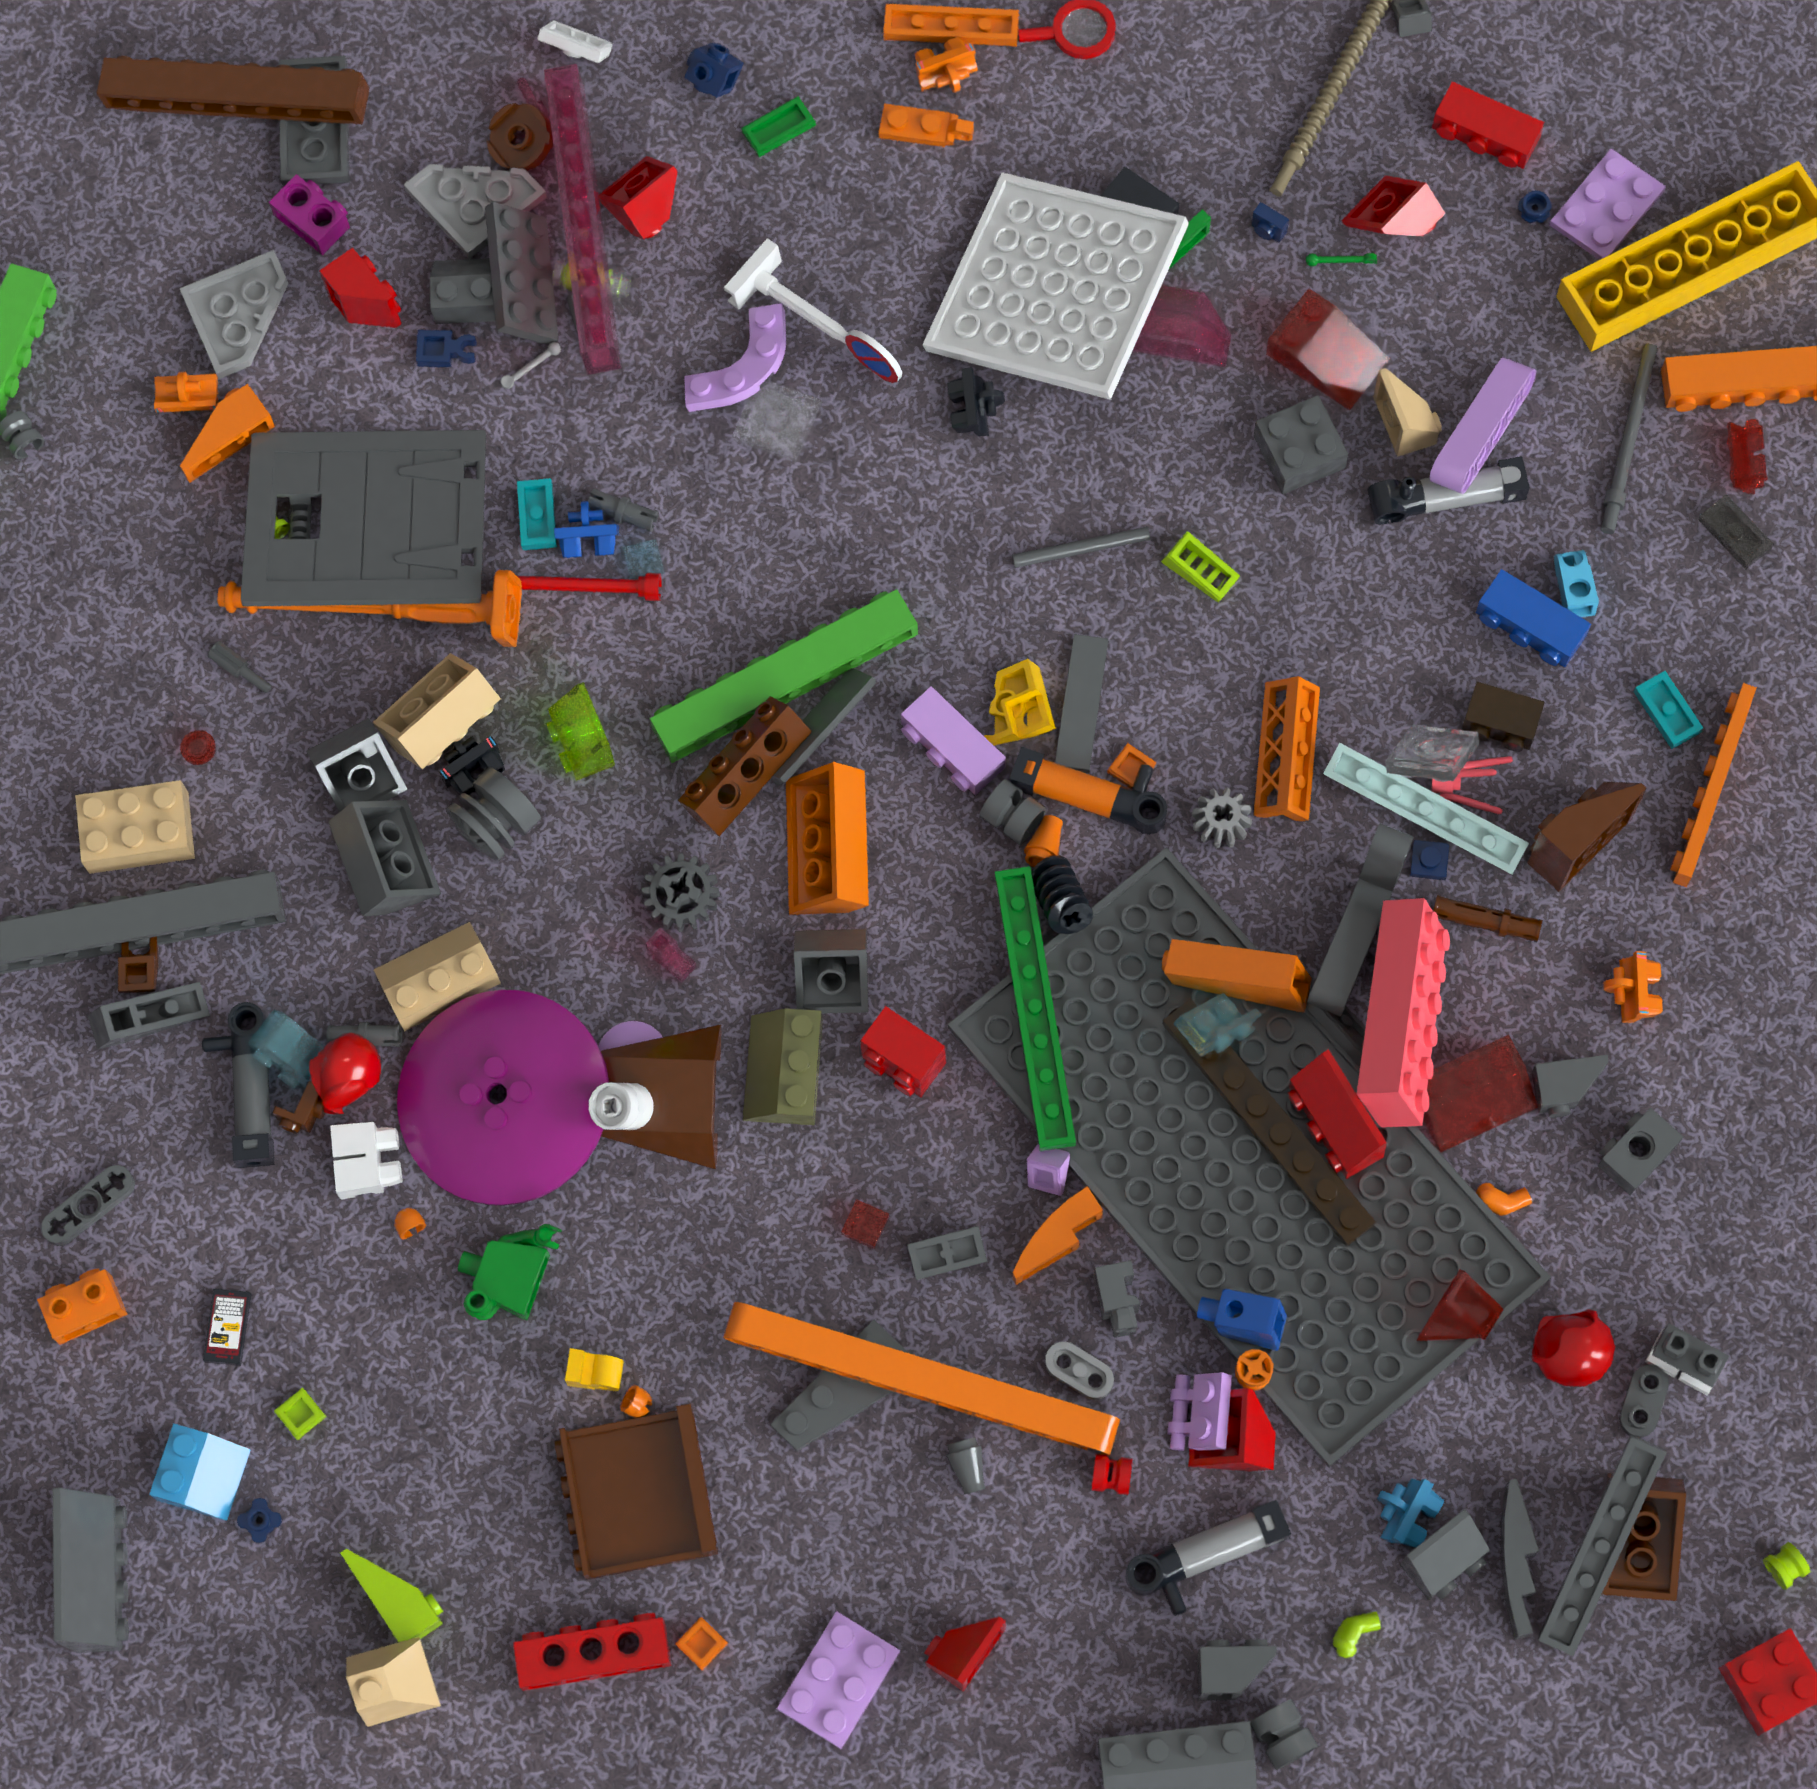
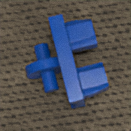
(571, 536)

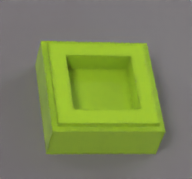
(300, 1413)

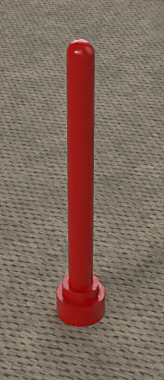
(645, 586)

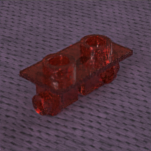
(1746, 470)

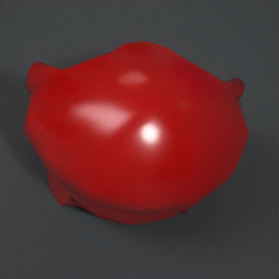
(345, 1071)
(1573, 1348)

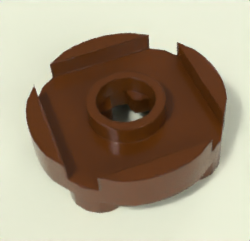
(502, 136)

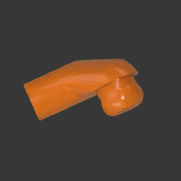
(1503, 1203)

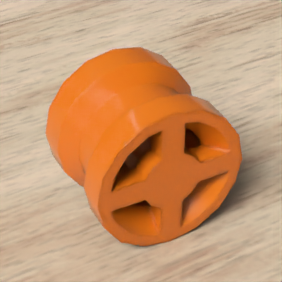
(1257, 1363)

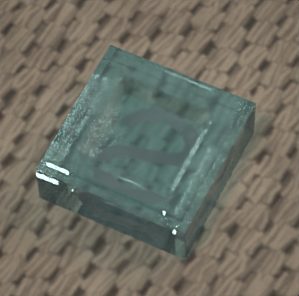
(643, 559)

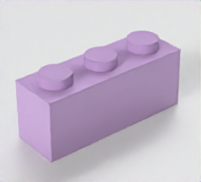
(952, 741)

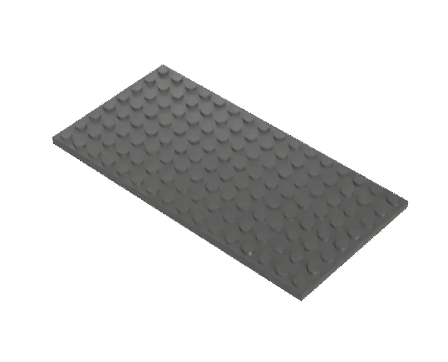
(1212, 1199)

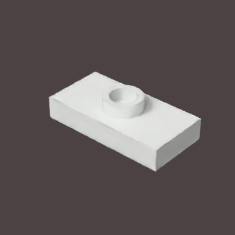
(575, 42)

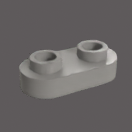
(1080, 1370)

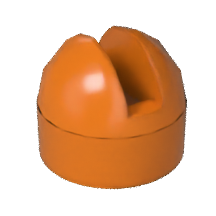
(407, 1219)
(635, 1402)

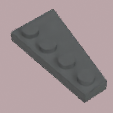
(831, 1399)

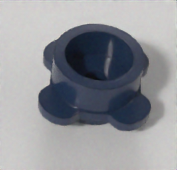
(259, 1531)

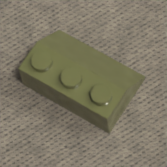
(783, 1067)

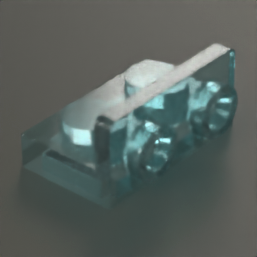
(1215, 1025)

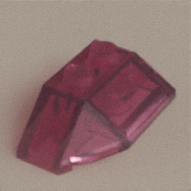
(1184, 328)

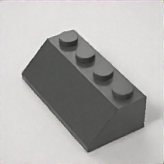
(1180, 1759)

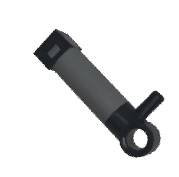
(252, 1139)

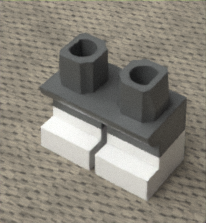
(1696, 1359)

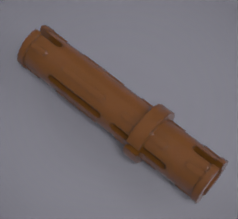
(1494, 920)

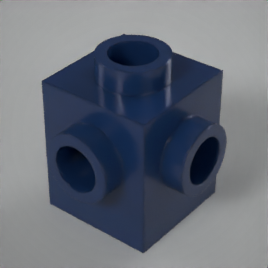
(713, 69)

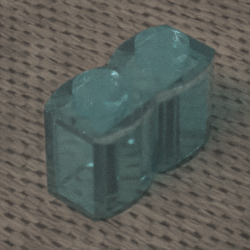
(287, 1047)

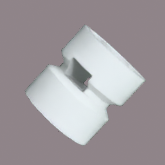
(620, 1106)

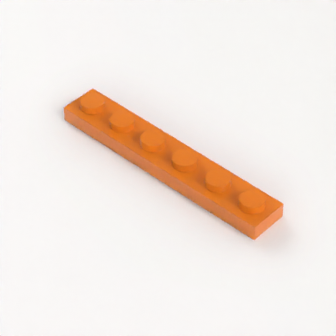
(1707, 798)

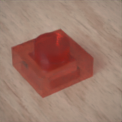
(865, 1224)

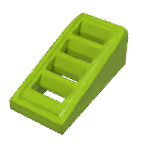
(1193, 576)

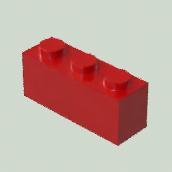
(1487, 126)

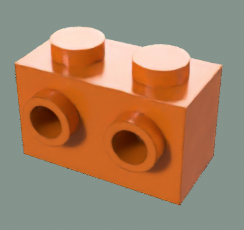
(81, 1305)

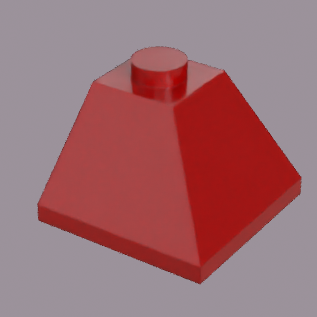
(642, 197)
(1396, 208)
(1249, 1438)
(964, 1650)

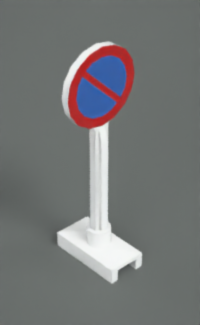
(757, 276)

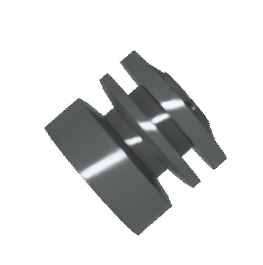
(496, 810)

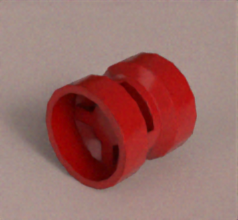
(1120, 1474)

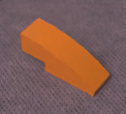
(1057, 1234)

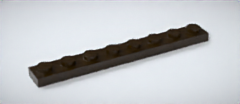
(1279, 1136)

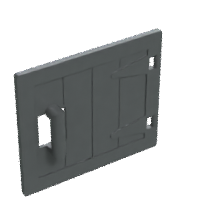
(388, 519)

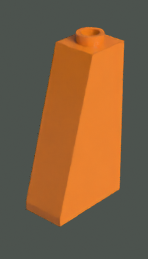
(1239, 973)

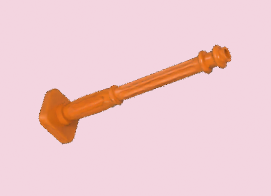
(498, 608)

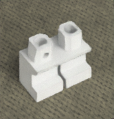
(358, 1159)

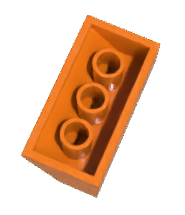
(827, 840)

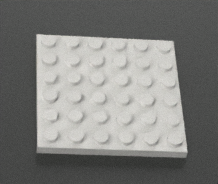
(1056, 285)

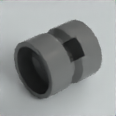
(1012, 811)
(1283, 1734)

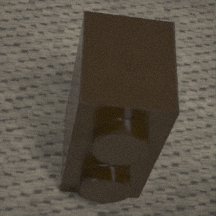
(1503, 716)

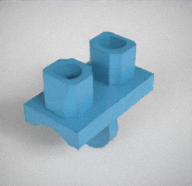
(1403, 1508)

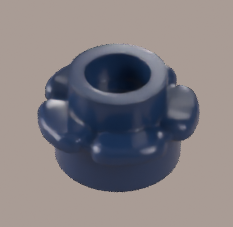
(1537, 199)

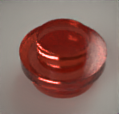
(198, 747)

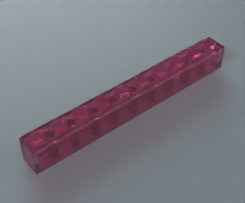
(582, 220)

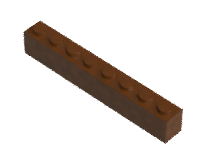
(233, 90)

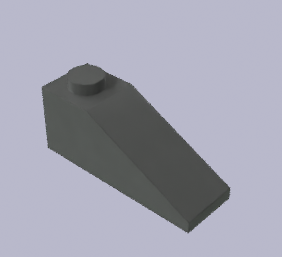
(147, 1015)

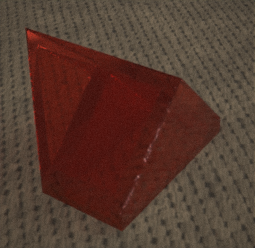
(1463, 1312)

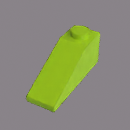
(398, 1602)

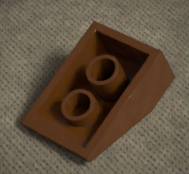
(1652, 1551)

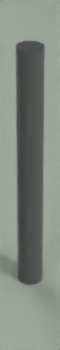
(1081, 547)

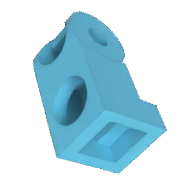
(1576, 583)

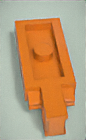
(923, 126)

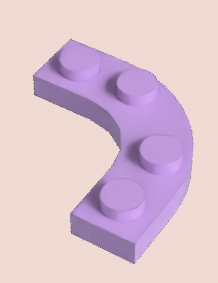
(743, 378)

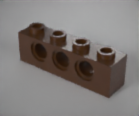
(761, 761)

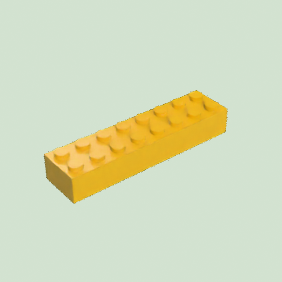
(1691, 257)

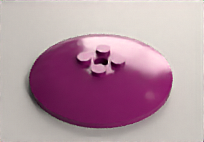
(540, 1129)

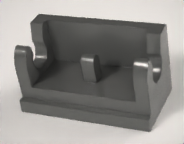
(946, 1252)

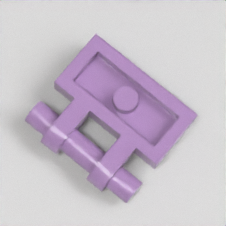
(1208, 1415)

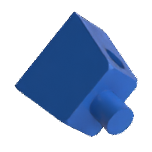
(1259, 1323)

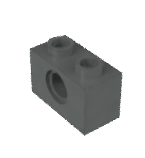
(1657, 1138)

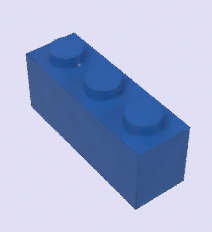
(1532, 619)

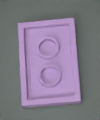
(1607, 205)
(838, 1680)

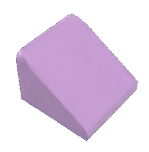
(1048, 1170)

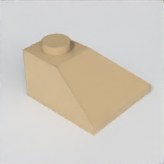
(1405, 415)
(391, 1682)

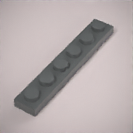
(1601, 1544)

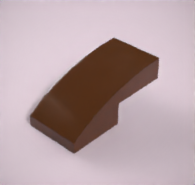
(138, 971)

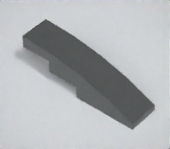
(1516, 1545)

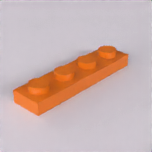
(944, 23)

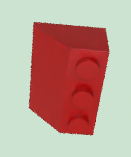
(1336, 1116)

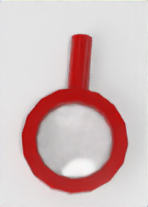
(1079, 29)

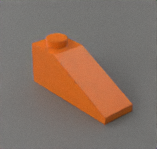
(227, 431)

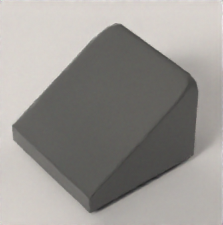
(1412, 17)

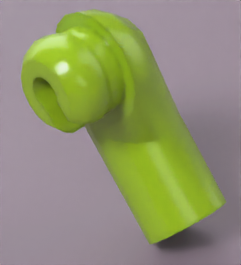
(1351, 1630)

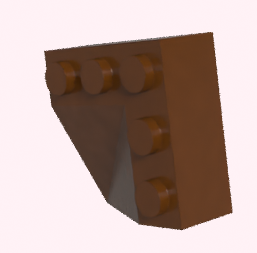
(1582, 830)

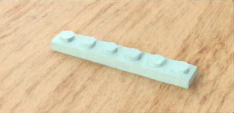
(1426, 808)

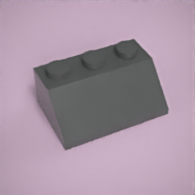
(383, 856)

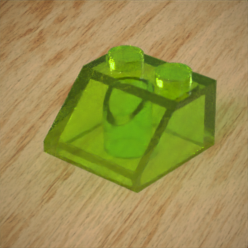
(580, 734)

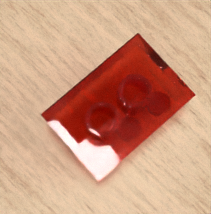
(1477, 1093)

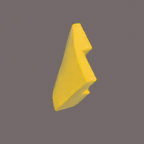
(1017, 693)

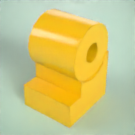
(593, 1371)

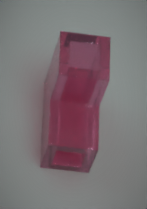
(666, 953)

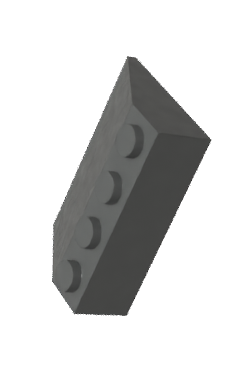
(88, 1571)

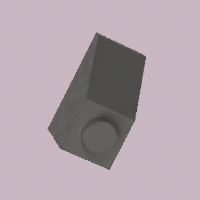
(1564, 1083)

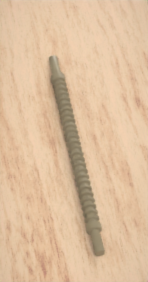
(1294, 158)

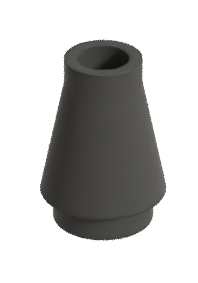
(967, 1464)

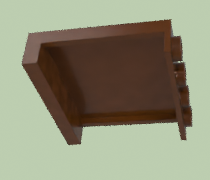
(636, 1493)

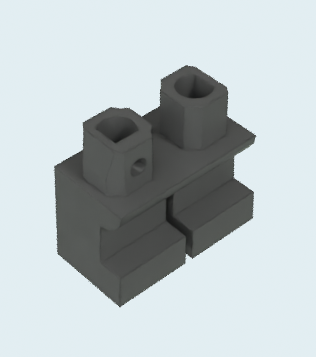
(1112, 1297)

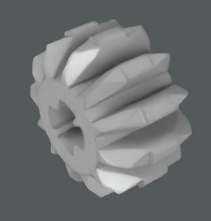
(1219, 805)

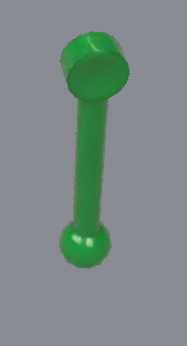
(1312, 259)

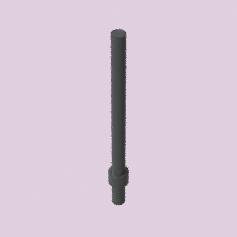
(1615, 496)

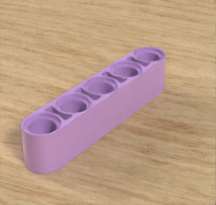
(1482, 425)

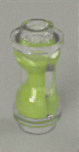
(619, 282)

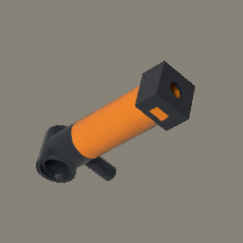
(1090, 793)

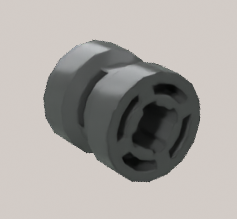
(18, 432)

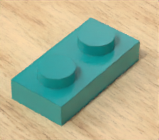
(536, 514)
(1668, 709)

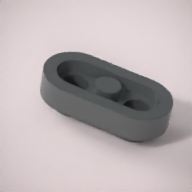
(1644, 1400)

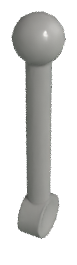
(508, 381)

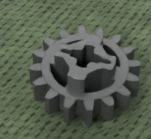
(694, 898)

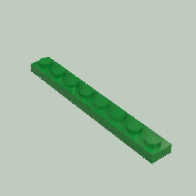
(1035, 1009)

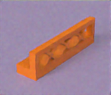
(1294, 747)

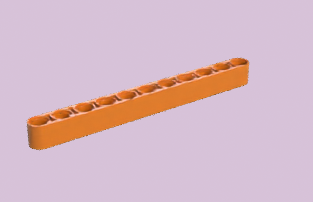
(921, 1378)

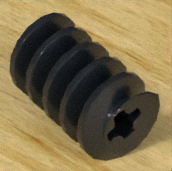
(1061, 895)

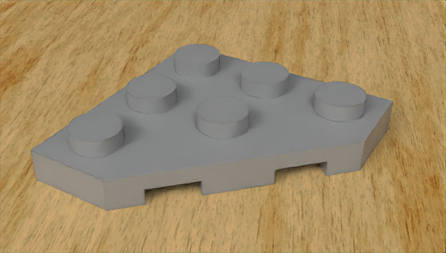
(459, 197)
(236, 310)

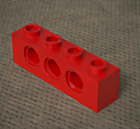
(532, 1650)

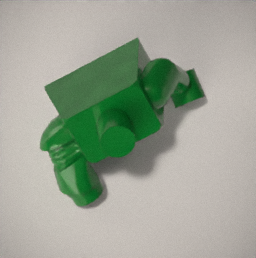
(508, 1272)

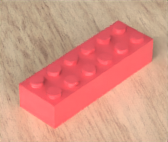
(1403, 1013)

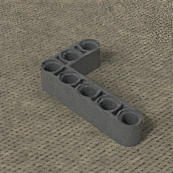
(1360, 920)

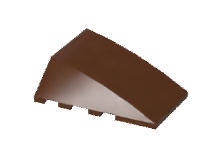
(682, 1084)

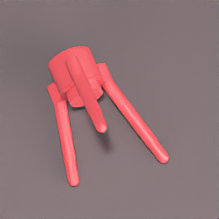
(1446, 788)

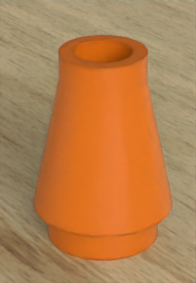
(1044, 841)

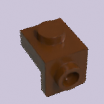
(305, 1115)

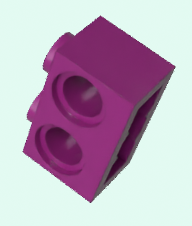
(305, 218)

